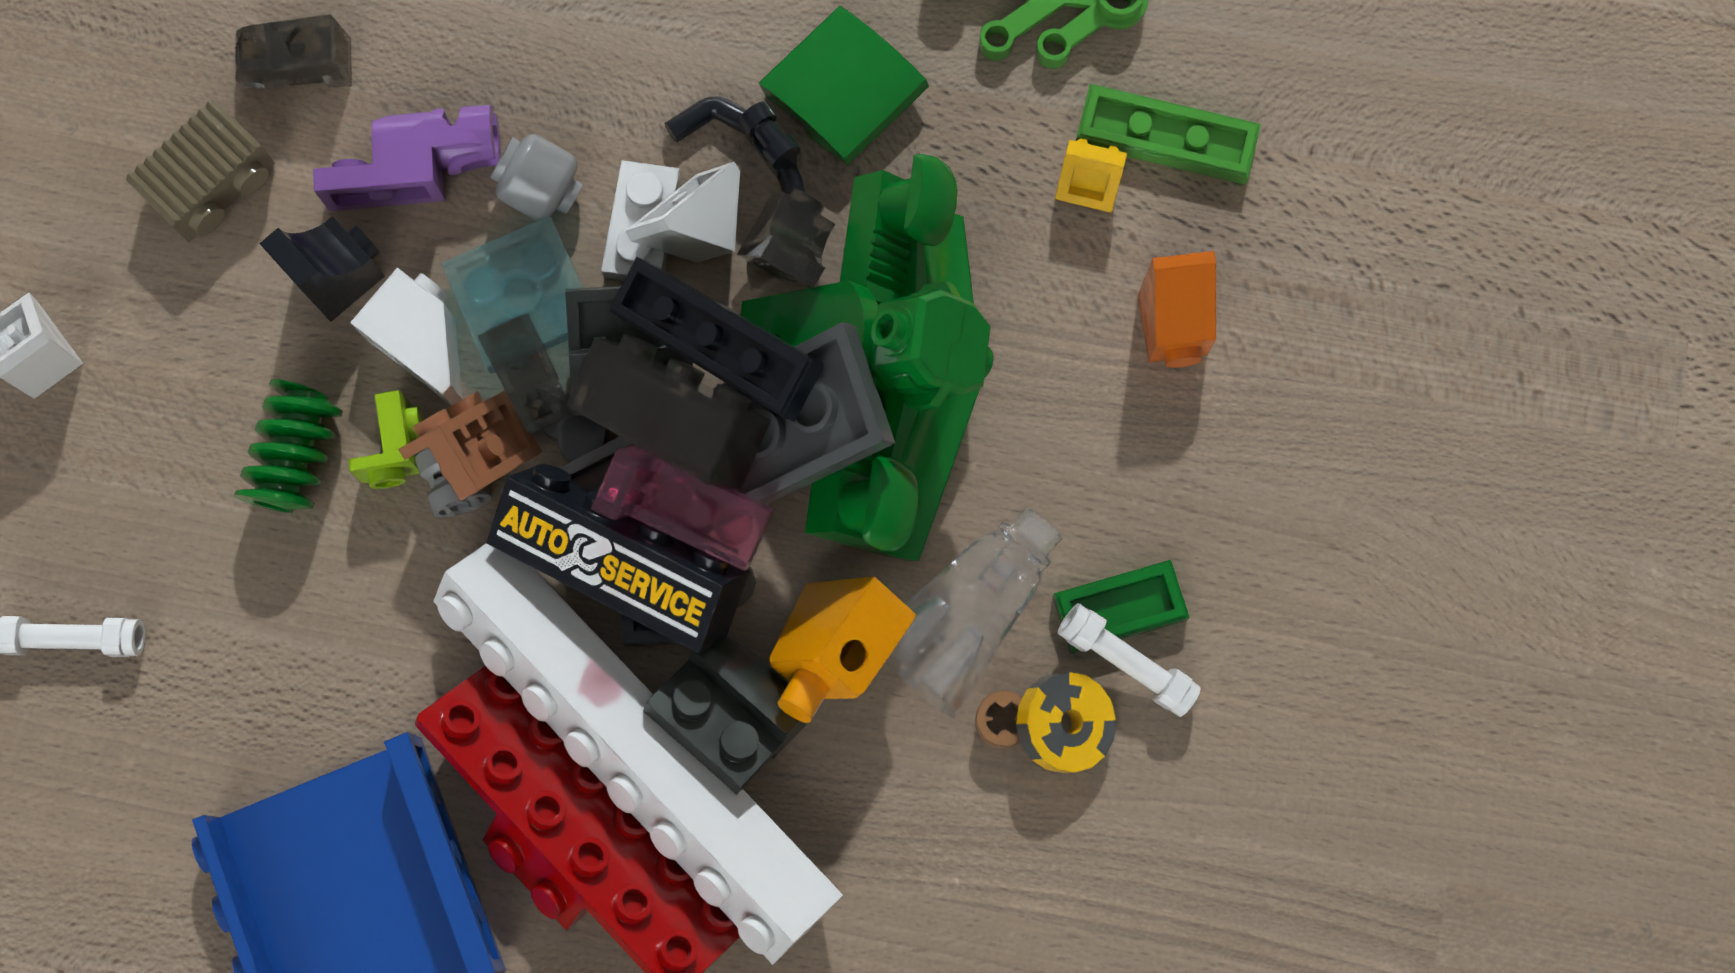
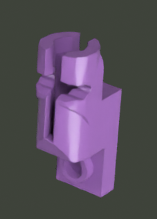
(411, 159)

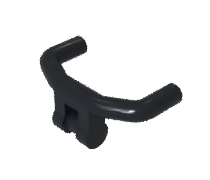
(759, 127)

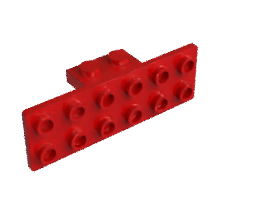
(568, 835)

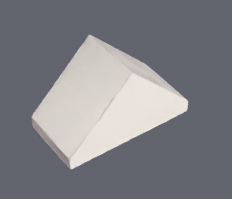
(696, 218)
(33, 348)

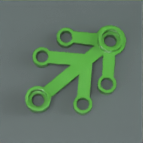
(1097, 15)

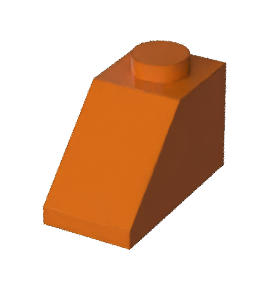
(1179, 308)

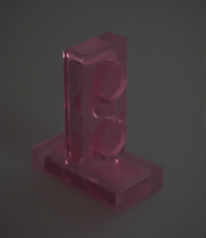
(682, 506)

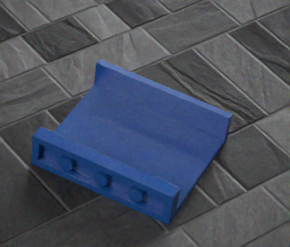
(349, 875)

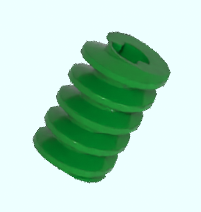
(288, 448)

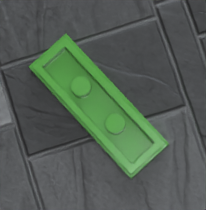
(1169, 133)

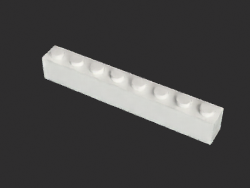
(597, 710)

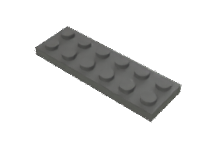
(833, 430)

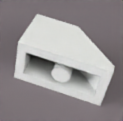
(415, 332)

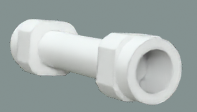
(115, 637)
(1170, 688)

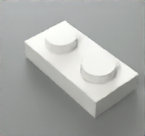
(637, 192)

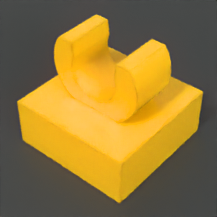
(1090, 175)

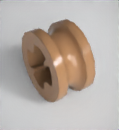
(1001, 700)

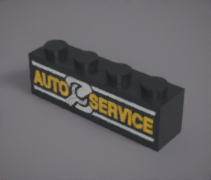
(616, 562)

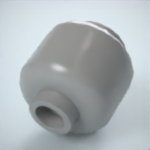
(536, 177)

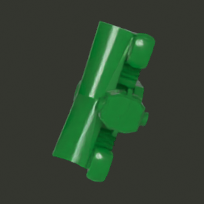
(925, 345)

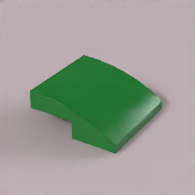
(844, 84)

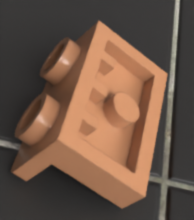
(476, 444)

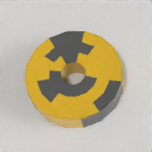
(1041, 727)

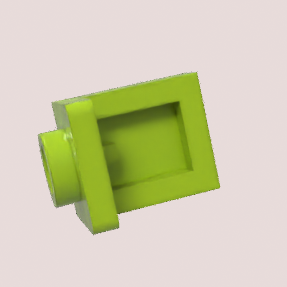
(395, 421)

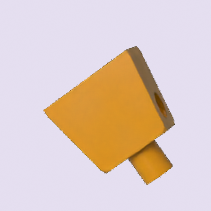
(837, 642)

